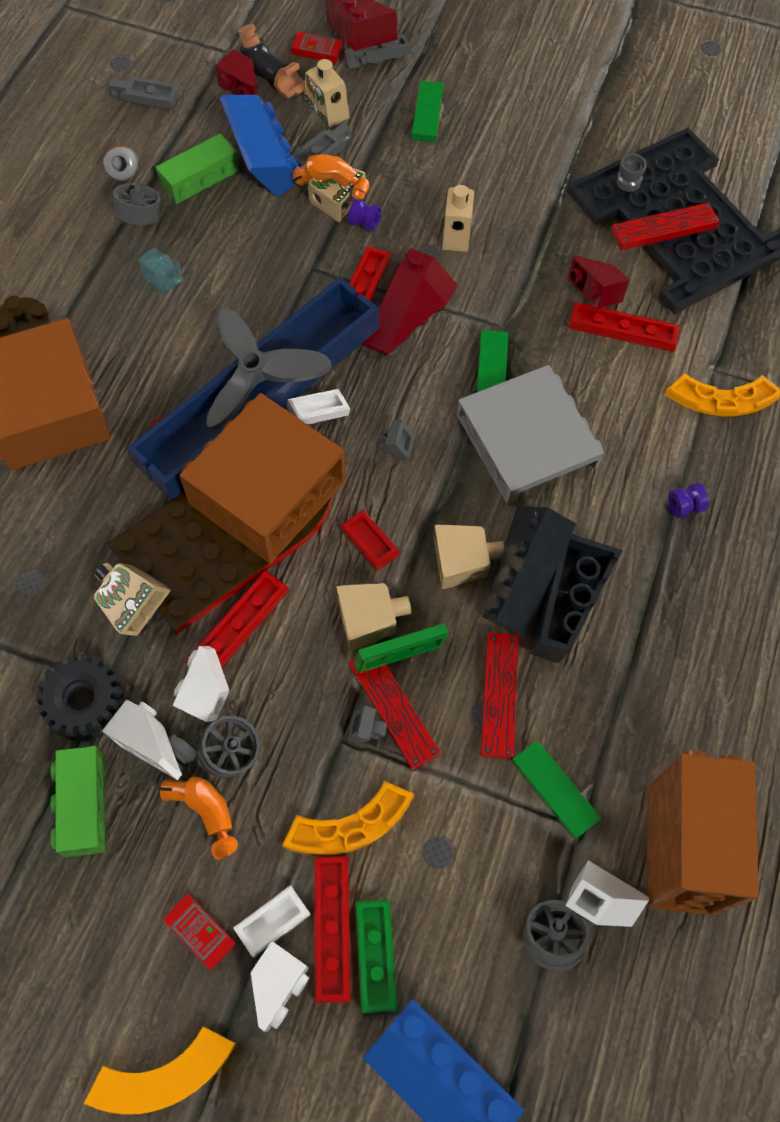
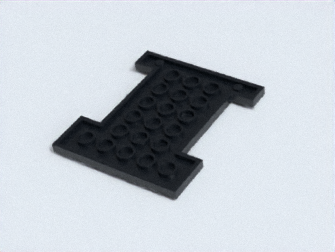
(673, 181)

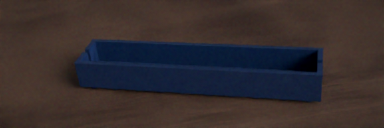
(322, 325)

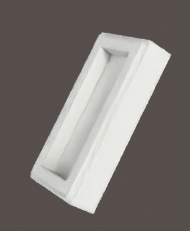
(319, 406)
(271, 921)

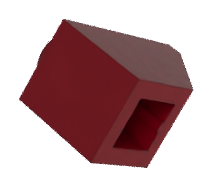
(237, 74)
(598, 281)

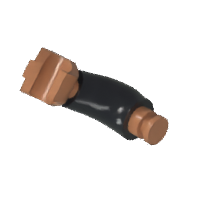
(267, 65)

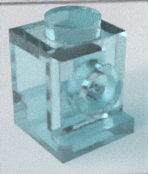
(160, 270)

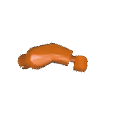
(331, 167)
(212, 807)

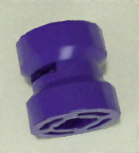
(364, 214)
(688, 500)

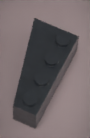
(527, 567)
(571, 596)

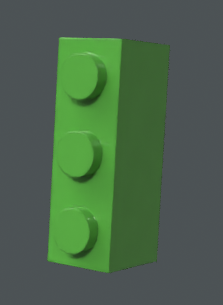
(198, 168)
(78, 802)

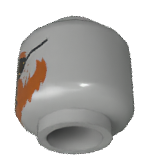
(120, 162)

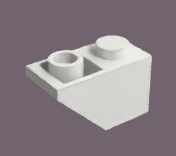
(204, 686)
(605, 898)
(273, 983)

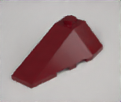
(413, 296)

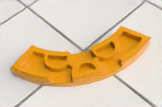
(718, 402)
(352, 832)
(165, 1086)

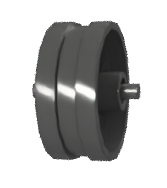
(136, 204)
(228, 746)
(555, 935)

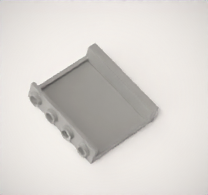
(528, 431)

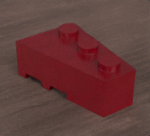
(362, 22)

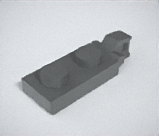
(375, 54)
(145, 91)
(324, 143)

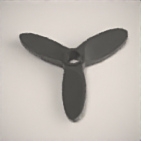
(275, 365)

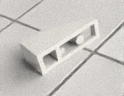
(143, 736)

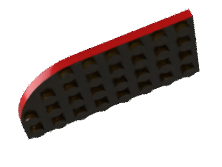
(196, 558)

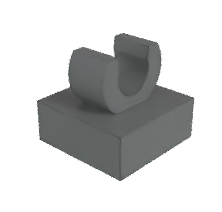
(399, 440)
(365, 727)

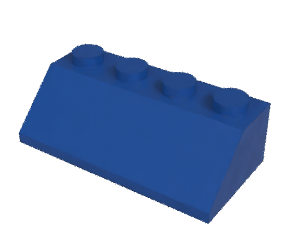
(261, 141)
(437, 1073)

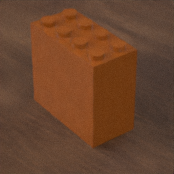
(46, 396)
(264, 477)
(702, 835)

